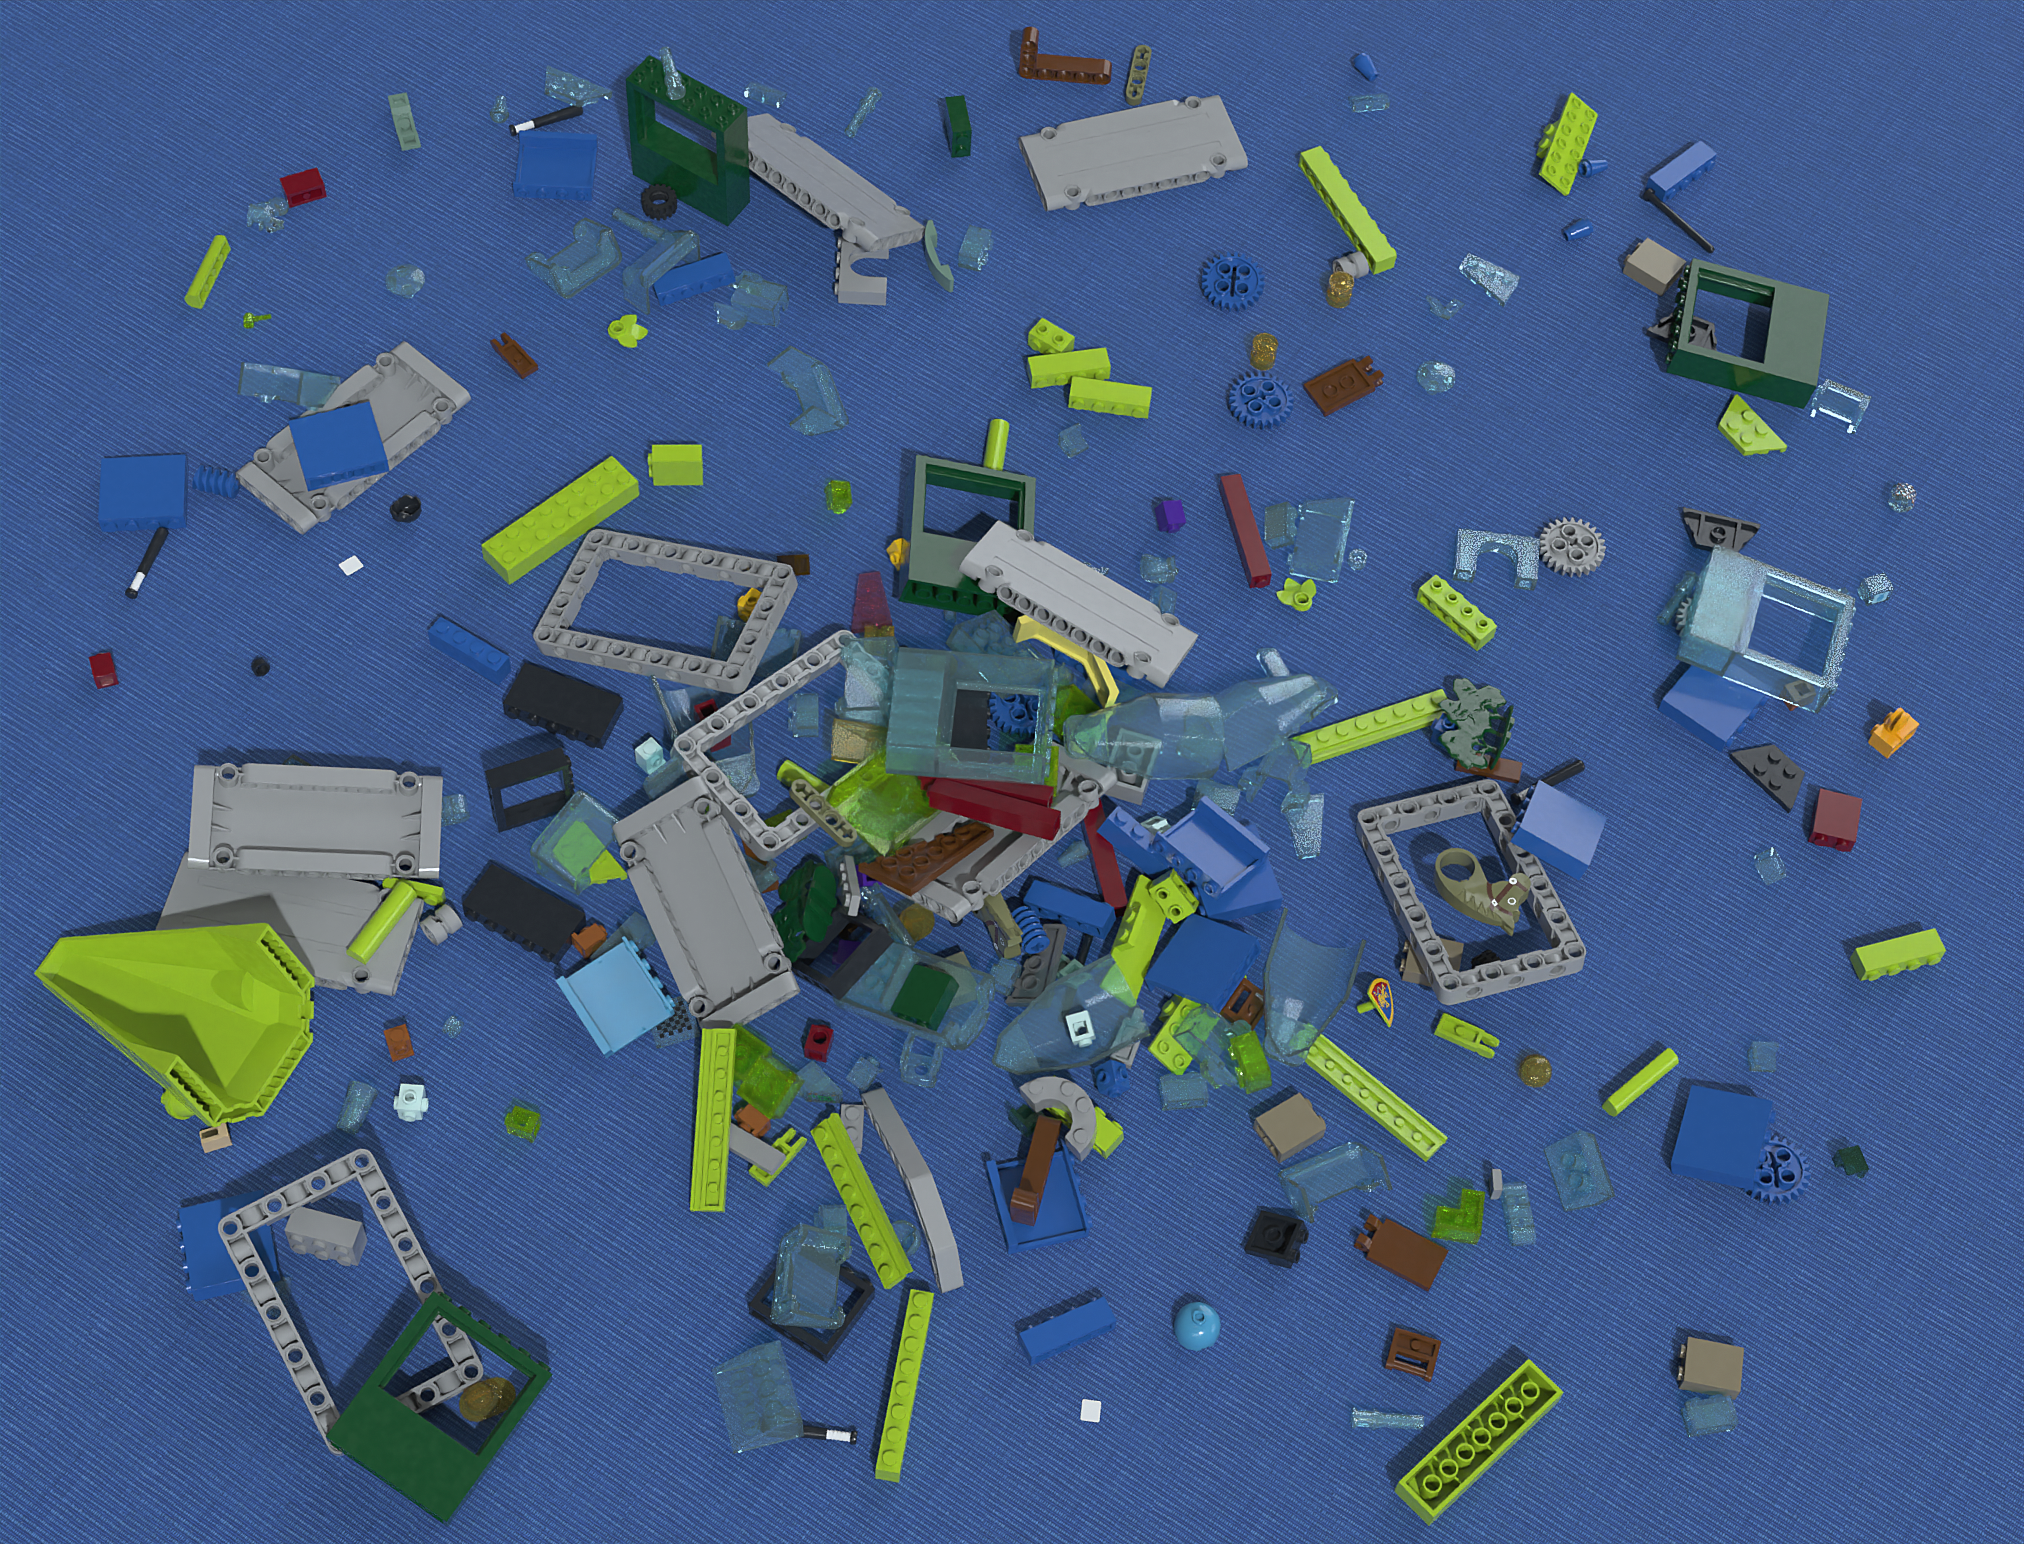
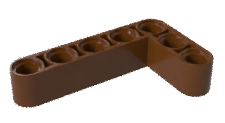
(1059, 67)
(1028, 1197)

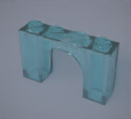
(1519, 549)

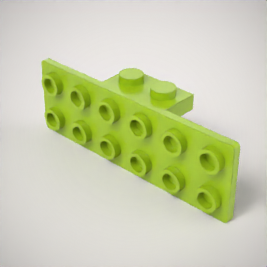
(1566, 143)
(1138, 935)
(1164, 1046)

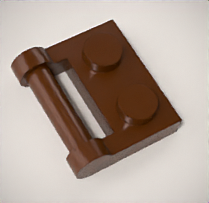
(1251, 1008)
(1414, 1347)

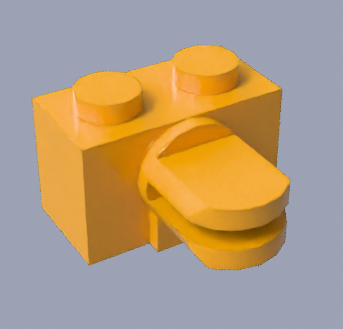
(1893, 733)

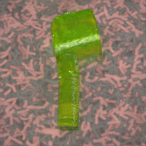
(249, 319)

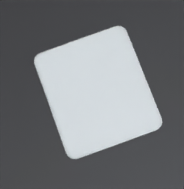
(351, 565)
(1090, 1410)

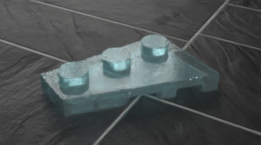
(1494, 279)
(1306, 827)

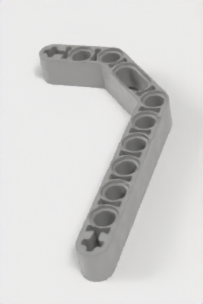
(921, 1187)

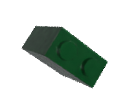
(957, 126)
(925, 997)

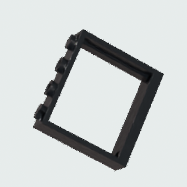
(524, 771)
(855, 965)
(801, 1337)

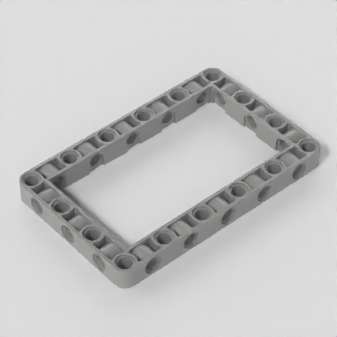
(730, 676)
(736, 715)
(1491, 978)
(413, 1261)

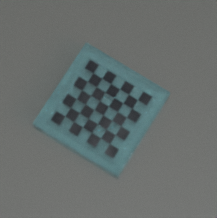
(677, 1027)

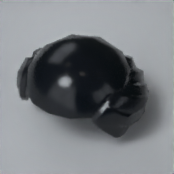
(406, 509)

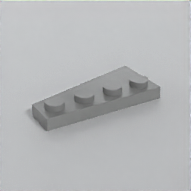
(848, 886)

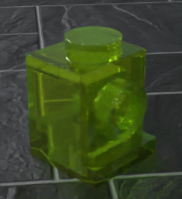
(838, 496)
(523, 1116)

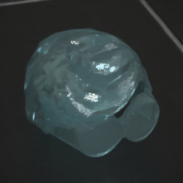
(1157, 569)

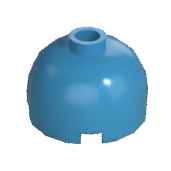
(1197, 1326)

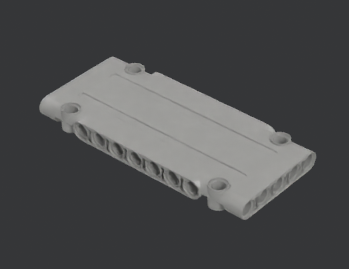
(1132, 152)
(827, 187)
(408, 404)
(1083, 598)
(315, 822)
(1009, 851)
(705, 908)
(309, 914)

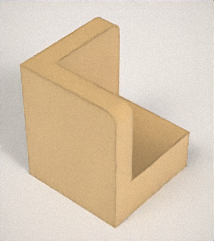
(215, 1138)

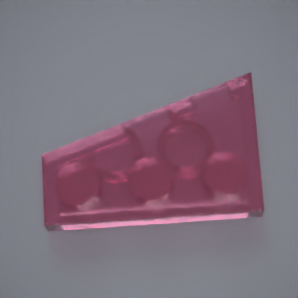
(870, 603)

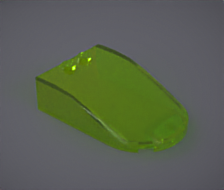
(881, 805)

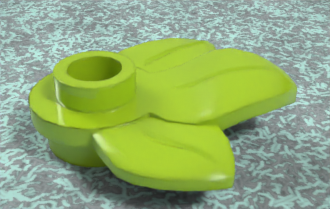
(627, 331)
(1295, 593)

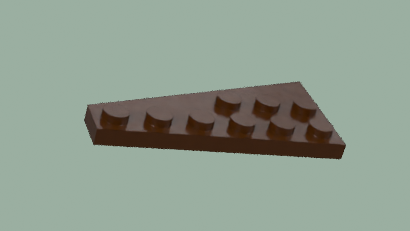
(923, 862)

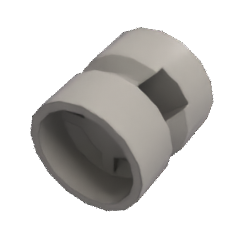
(1354, 264)
(438, 926)

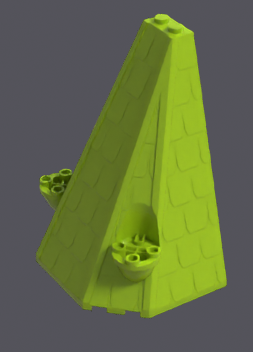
(197, 1009)

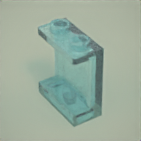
(1841, 403)

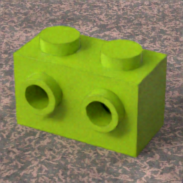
(1050, 338)
(1173, 896)

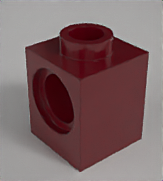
(103, 670)
(819, 1051)

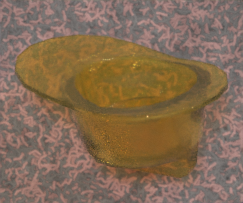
(917, 921)
(486, 1399)

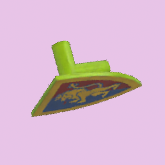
(1380, 998)

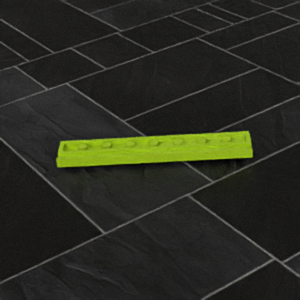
(1374, 726)
(1375, 1098)
(713, 1120)
(861, 1201)

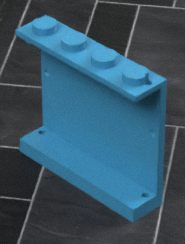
(617, 997)

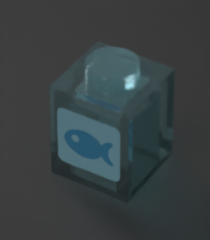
(1875, 589)

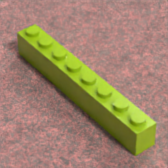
(1347, 209)
(904, 1386)

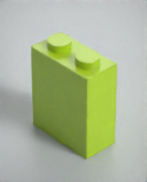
(676, 465)

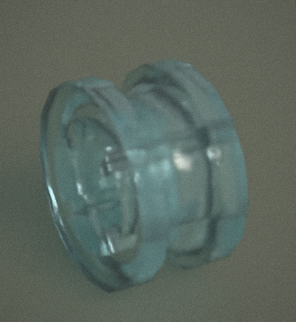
(1354, 554)
(452, 1027)

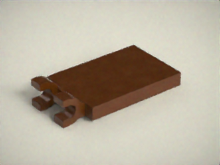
(1343, 385)
(1401, 1252)

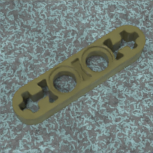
(1138, 75)
(825, 811)

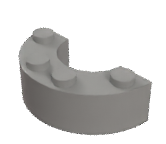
(1073, 1100)

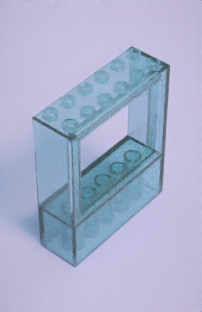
(1724, 617)
(925, 712)

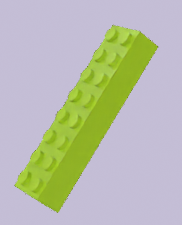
(560, 520)
(1478, 1442)

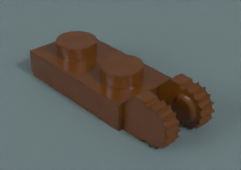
(514, 356)

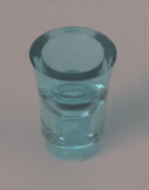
(356, 1106)

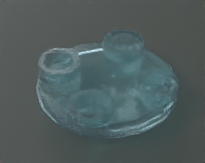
(405, 280)
(1435, 376)

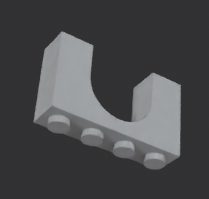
(855, 287)

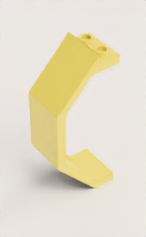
(1096, 668)

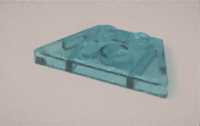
(573, 89)

